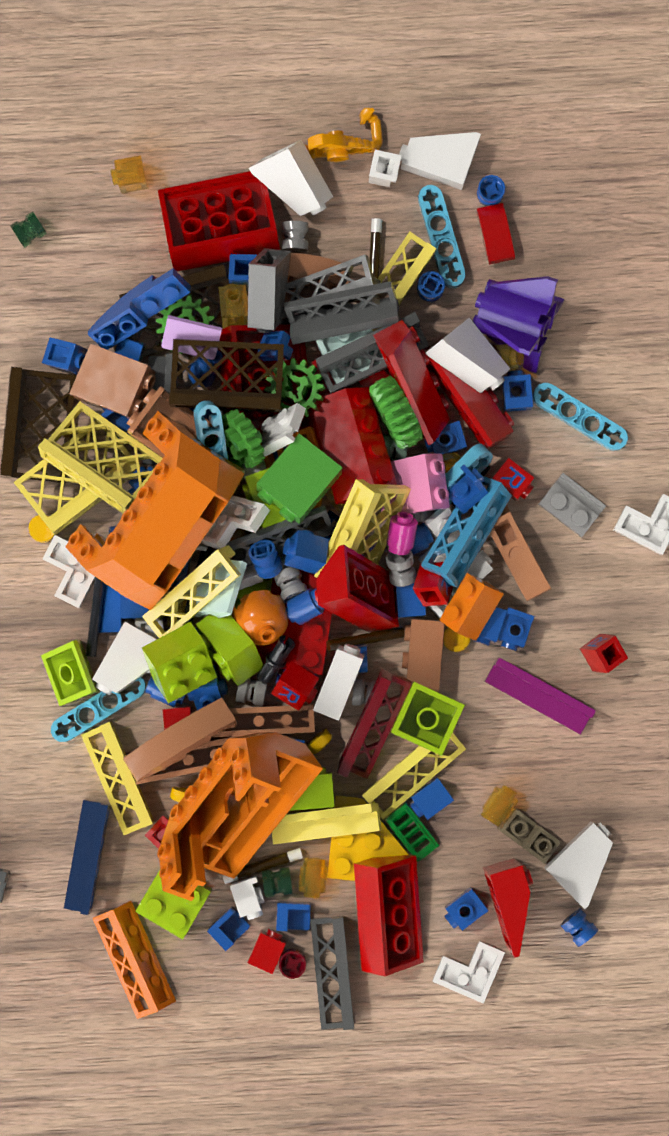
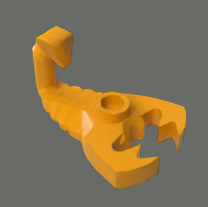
(337, 145)

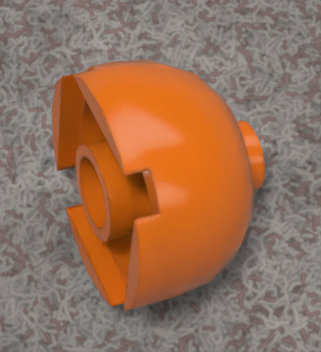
(262, 616)

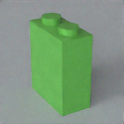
(298, 479)

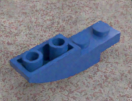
(136, 306)

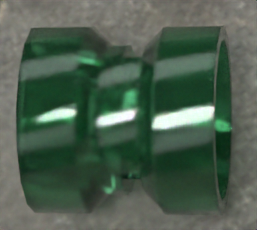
(28, 229)
(283, 881)

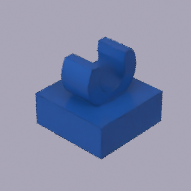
(276, 337)

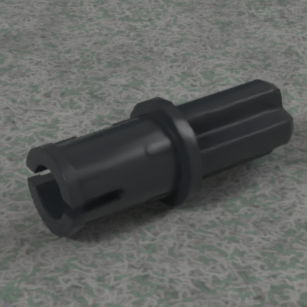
(276, 659)

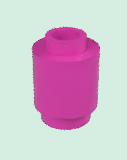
(401, 533)

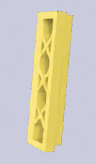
(414, 271)
(188, 588)
(402, 768)
(133, 790)
(328, 823)

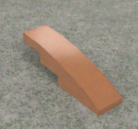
(179, 739)

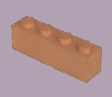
(424, 653)
(270, 719)
(192, 763)

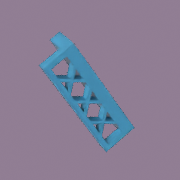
(472, 535)

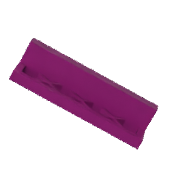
(539, 695)

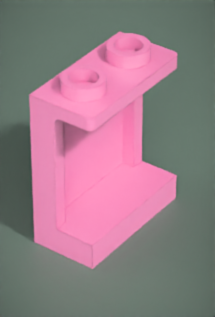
(427, 482)

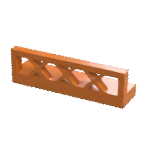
(137, 958)

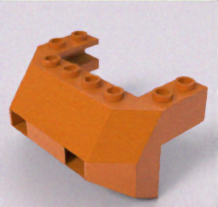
(164, 519)
(233, 808)

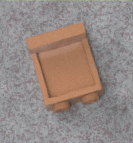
(113, 381)
(155, 402)

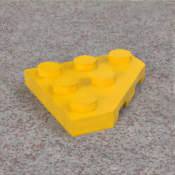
(354, 848)

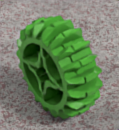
(396, 412)

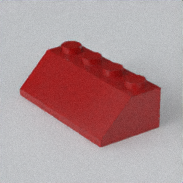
(409, 369)
(475, 408)
(352, 438)
(357, 591)
(388, 914)

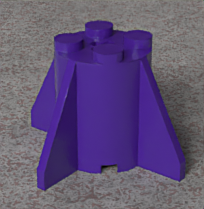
(519, 314)

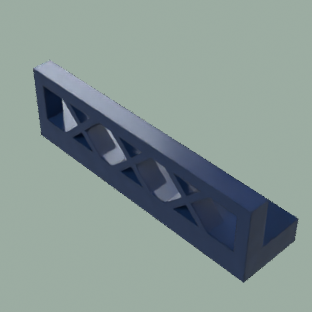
(87, 856)

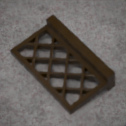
(196, 281)
(226, 399)
(14, 417)

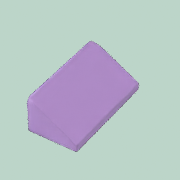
(190, 330)

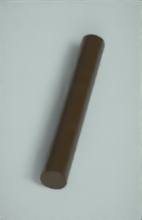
(367, 638)

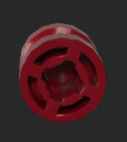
(292, 967)

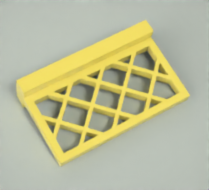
(83, 472)
(84, 500)
(360, 519)

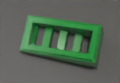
(397, 814)

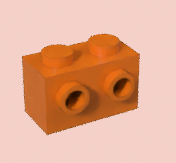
(471, 606)

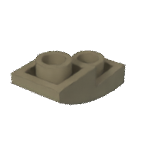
(529, 835)

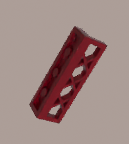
(365, 724)

